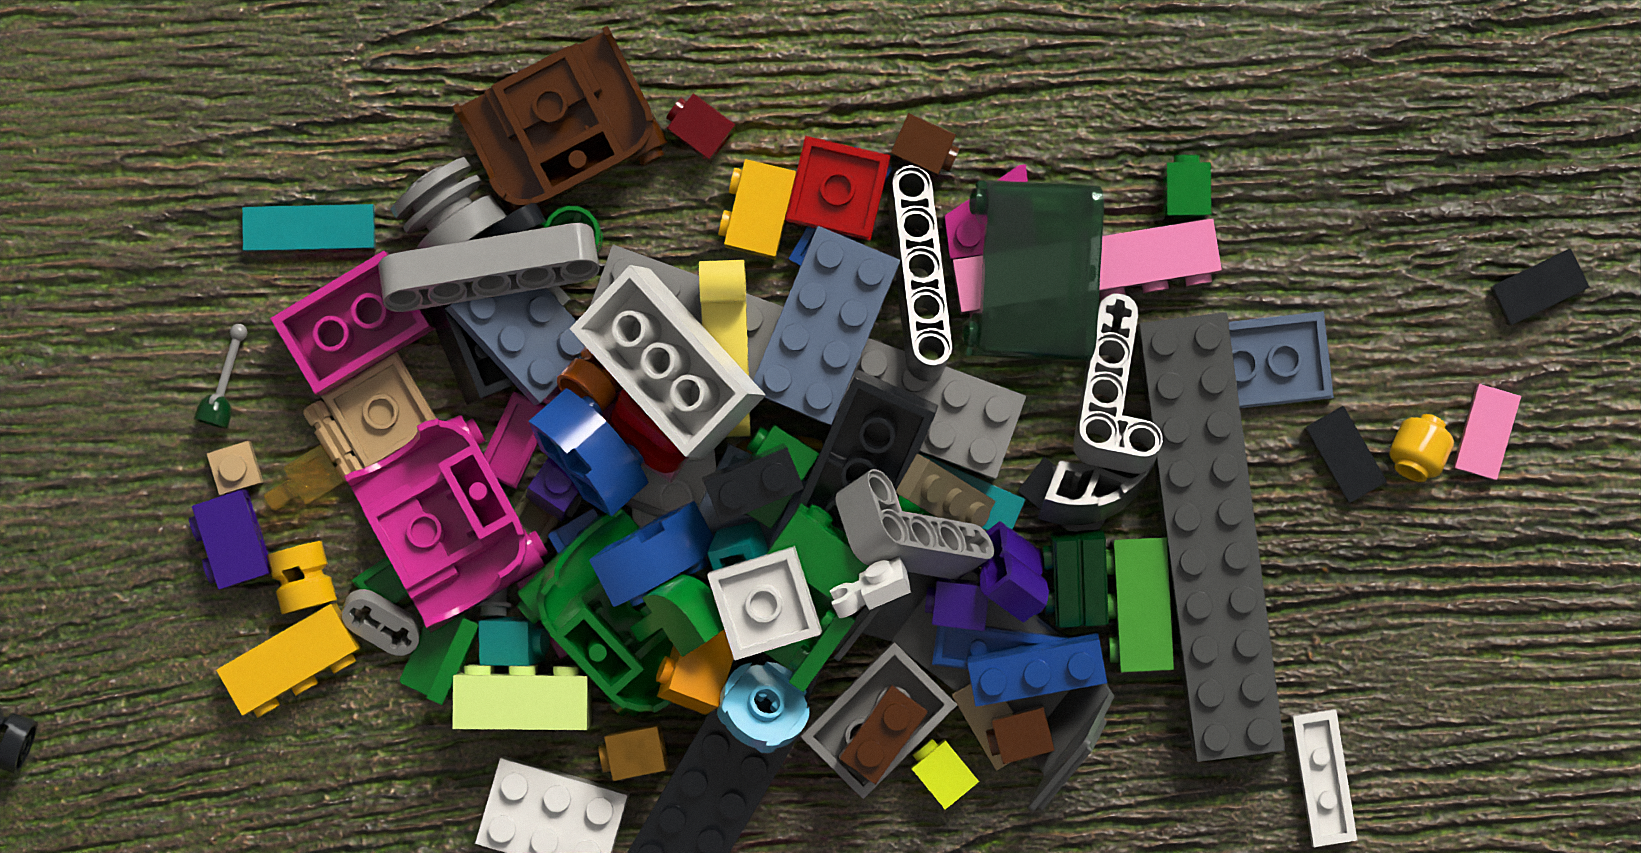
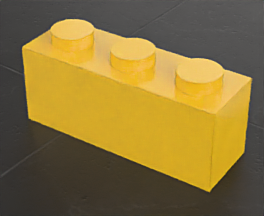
(290, 661)

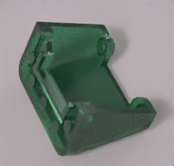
(1037, 271)

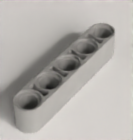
(488, 267)

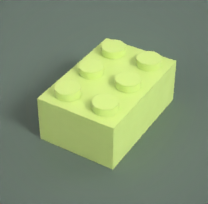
(522, 698)

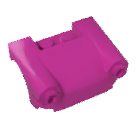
(446, 521)

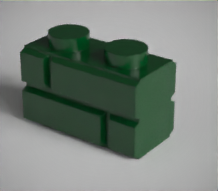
(1078, 578)

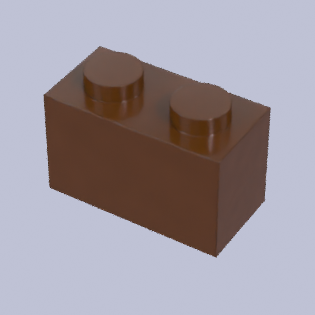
(883, 734)

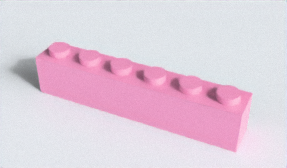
(1127, 260)

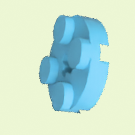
(747, 722)

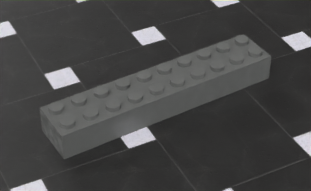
(1210, 538)

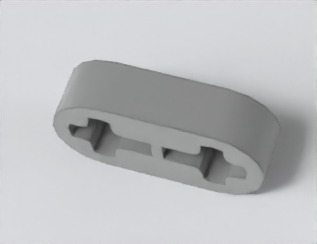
(381, 622)

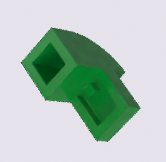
(683, 610)

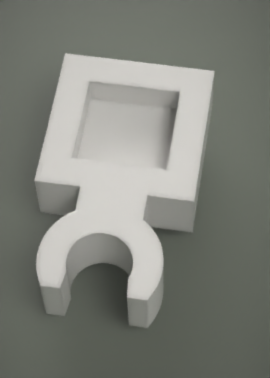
(876, 586)

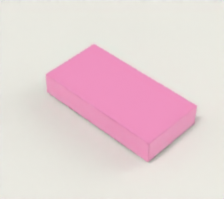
(1486, 432)

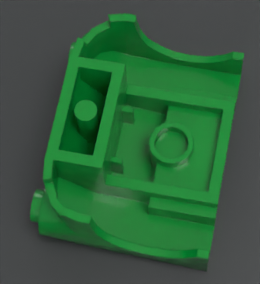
(589, 628)

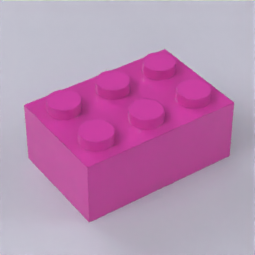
(346, 328)

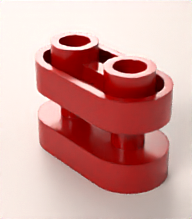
(640, 431)

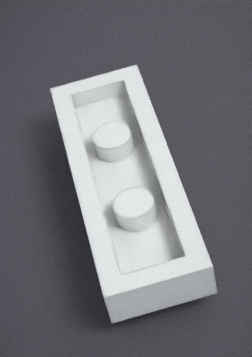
(1324, 778)

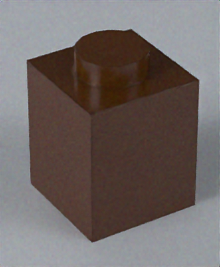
(925, 146)
(1020, 735)

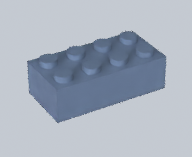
(825, 325)

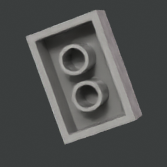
(844, 716)

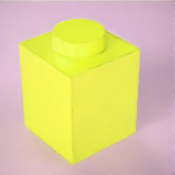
(943, 772)

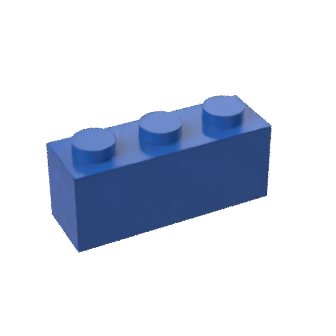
(1036, 670)

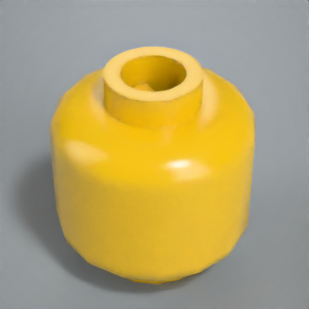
(1421, 447)

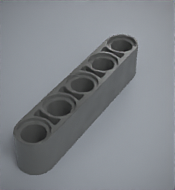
(914, 291)

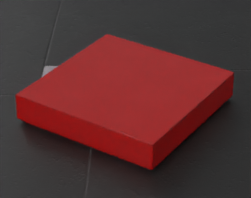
(838, 188)

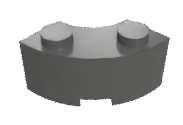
(1089, 493)

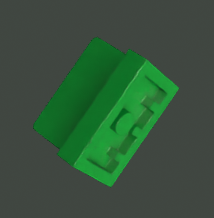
(809, 655)

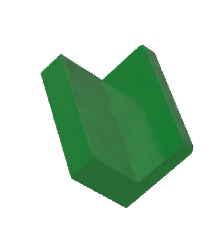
(439, 658)

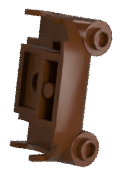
(561, 124)

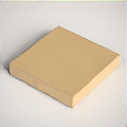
(379, 409)

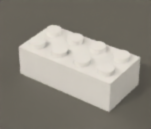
(667, 362)

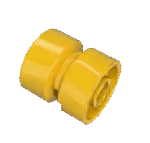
(304, 593)

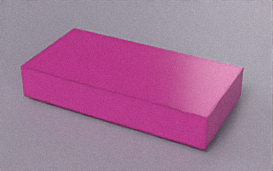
(513, 441)

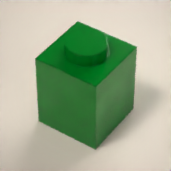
(1187, 188)

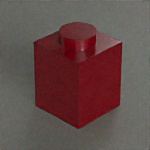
(699, 127)

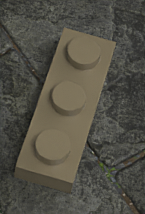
(944, 493)

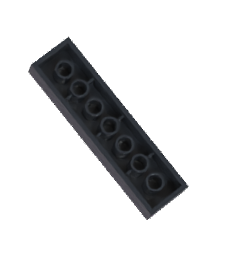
(873, 430)

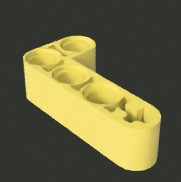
(725, 314)

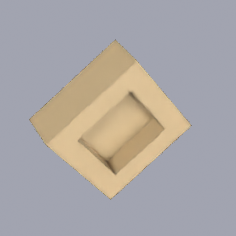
(235, 468)

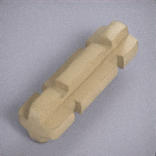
(332, 438)

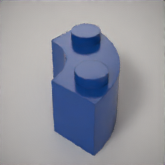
(589, 451)
(653, 554)

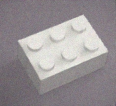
(549, 811)

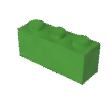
(1140, 605)

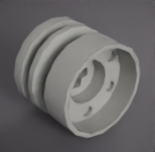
(445, 206)

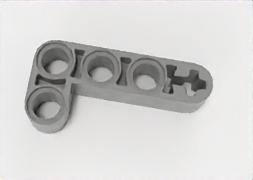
(1111, 380)
(925, 543)

